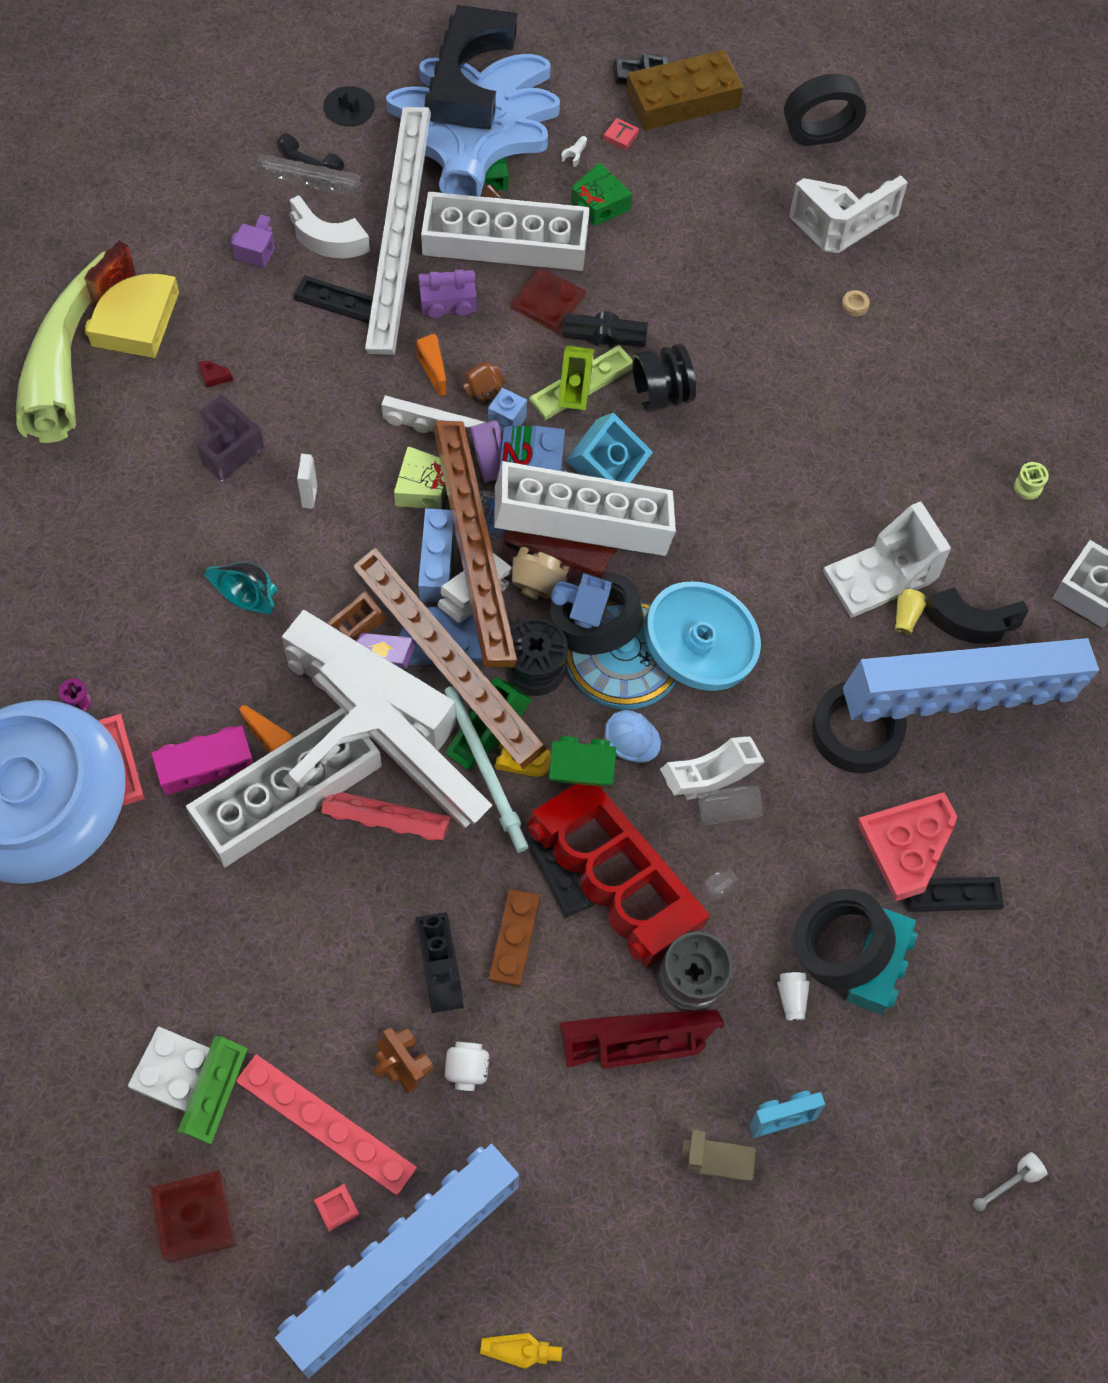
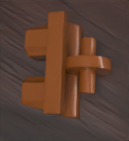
(396, 1061)

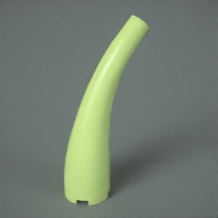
(46, 385)

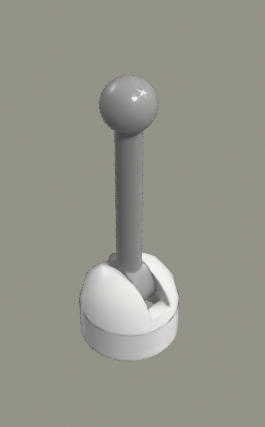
(1028, 1168)

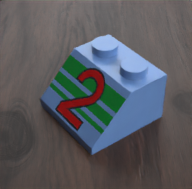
(533, 446)

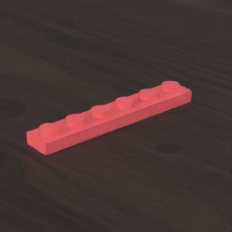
(326, 1125)

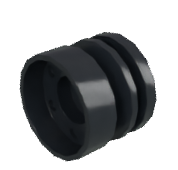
(664, 377)
(537, 671)

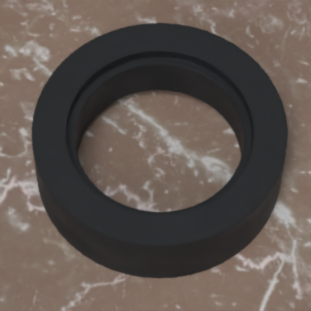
(817, 91)
(609, 635)
(846, 758)
(868, 963)

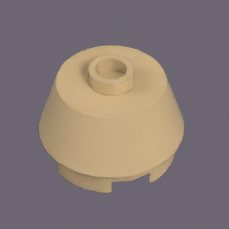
(537, 573)

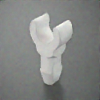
(575, 151)

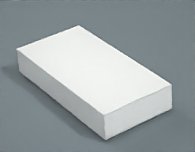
(307, 481)

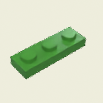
(212, 1090)

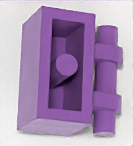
(447, 293)

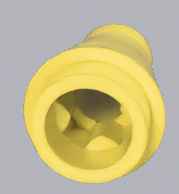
(909, 609)

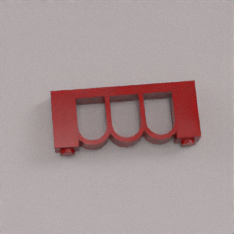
(647, 938)

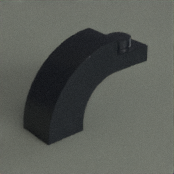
(969, 623)

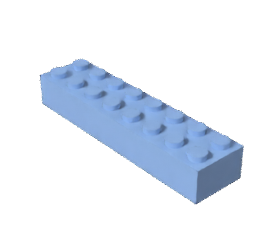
(969, 679)
(398, 1260)

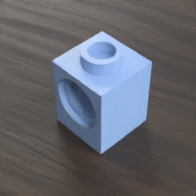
(508, 409)

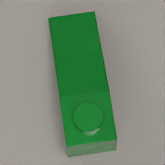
(460, 749)

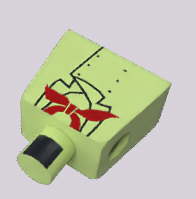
(420, 481)

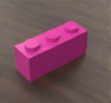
(202, 759)

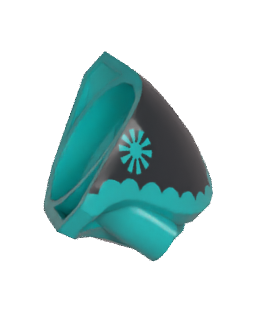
(244, 582)

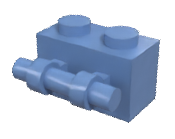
(587, 599)

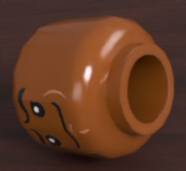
(484, 381)

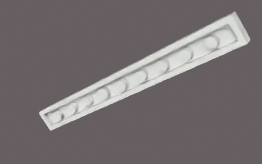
(398, 231)

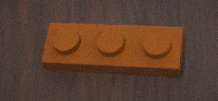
(514, 938)

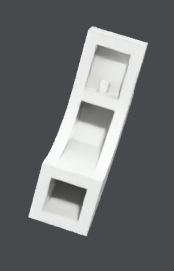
(326, 238)
(715, 770)

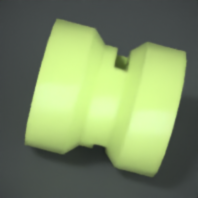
(1031, 480)

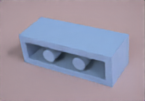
(436, 554)

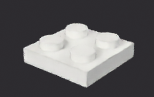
(169, 1069)

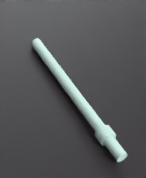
(509, 819)

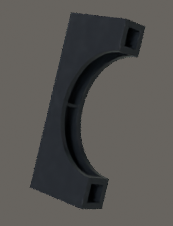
(470, 33)

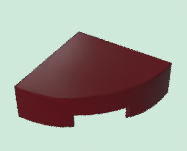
(214, 374)

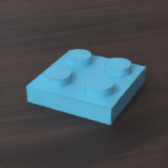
(776, 1116)

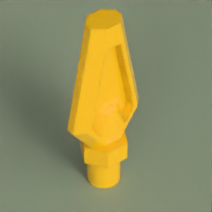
(520, 1350)

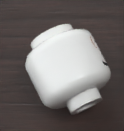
(466, 1065)

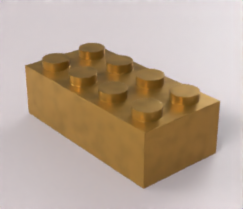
(684, 90)

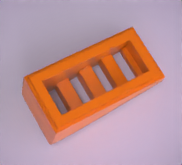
(430, 358)
(264, 730)

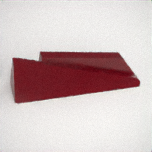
(638, 1038)

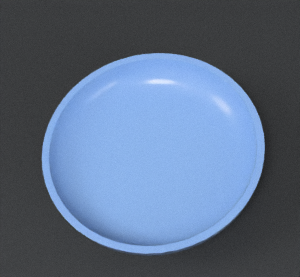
(56, 789)

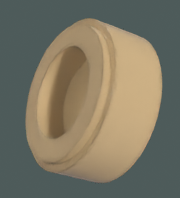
(855, 303)

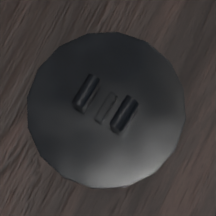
(349, 106)

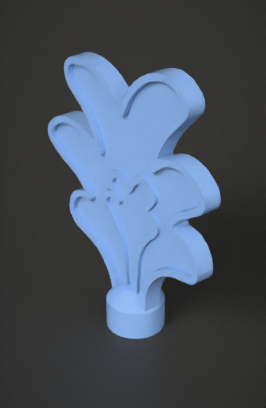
(516, 129)

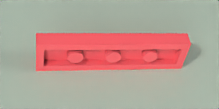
(385, 814)

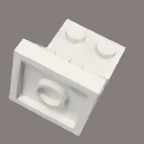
(819, 212)
(904, 557)

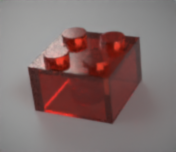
(193, 1216)

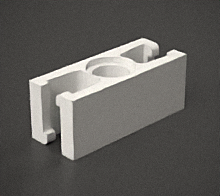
(456, 593)

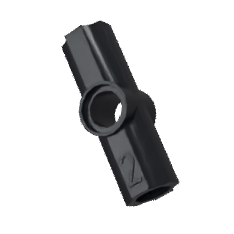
(605, 329)

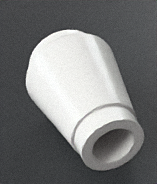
(794, 994)

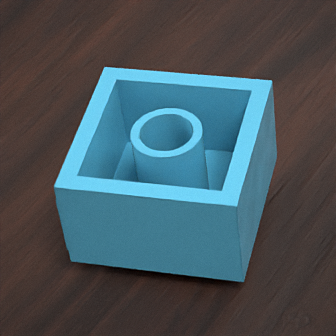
(609, 451)

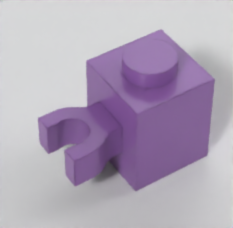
(255, 243)

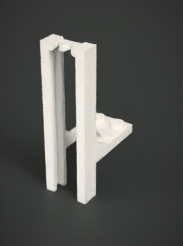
(376, 718)

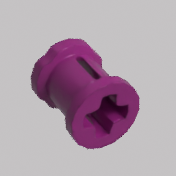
(66, 694)

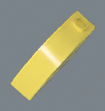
(134, 315)

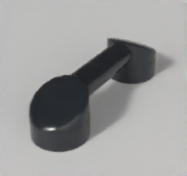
(288, 148)

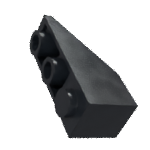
(439, 962)

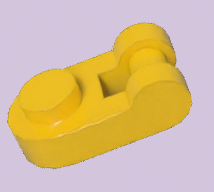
(537, 768)

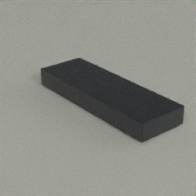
(334, 299)
(563, 883)
(958, 895)

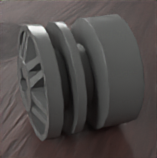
(707, 960)

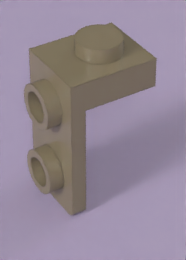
(717, 1158)

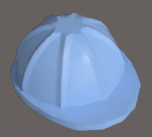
(632, 736)

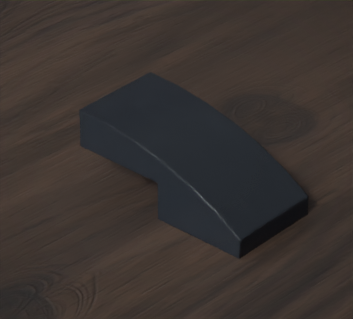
(624, 66)

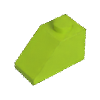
(575, 377)

